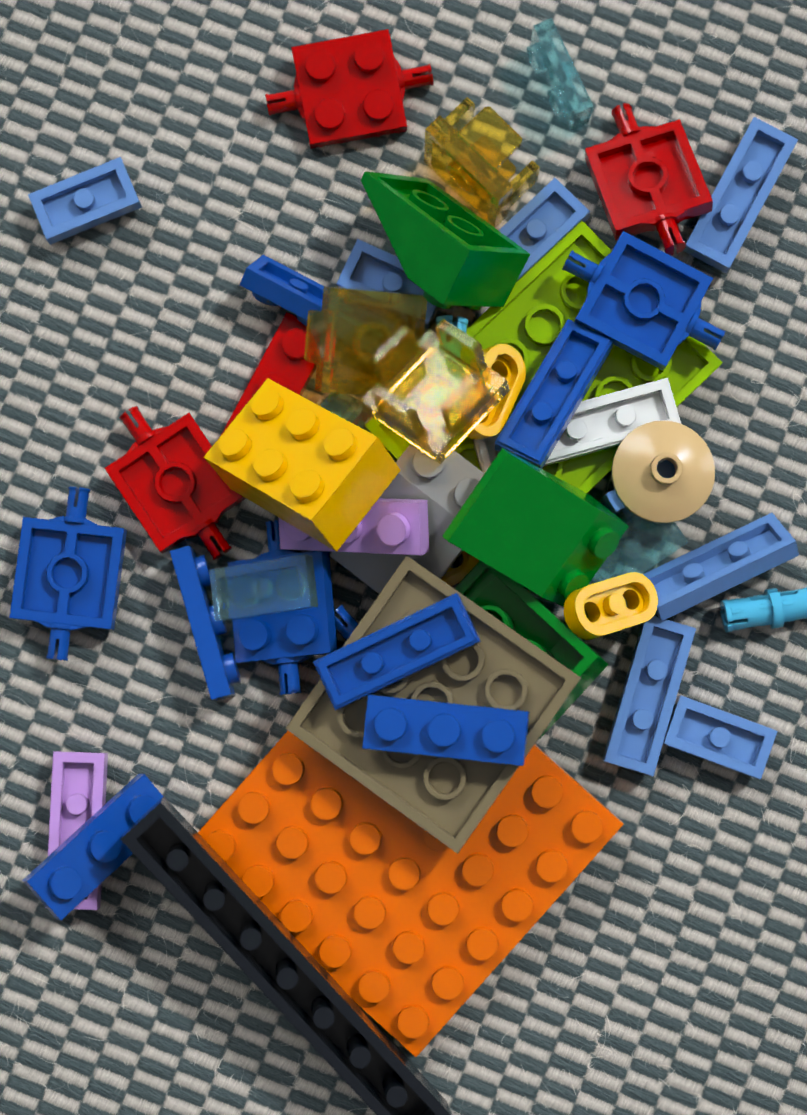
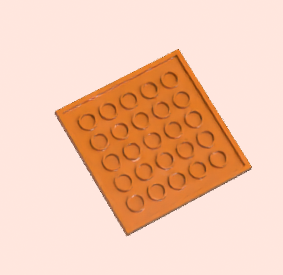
(386, 901)

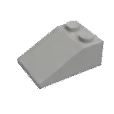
(446, 489)

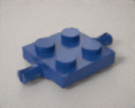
(643, 300)
(68, 573)
(291, 635)

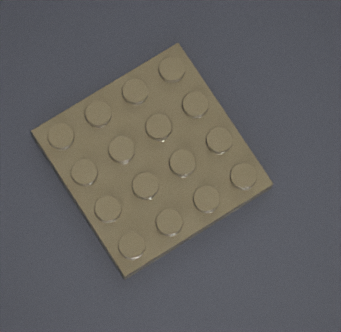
(500, 672)

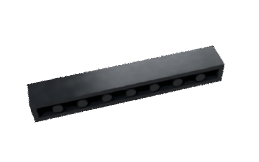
(279, 965)

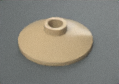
(646, 491)

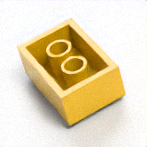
(303, 463)

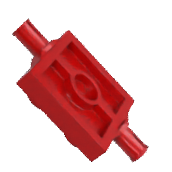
(349, 89)
(648, 179)
(172, 483)

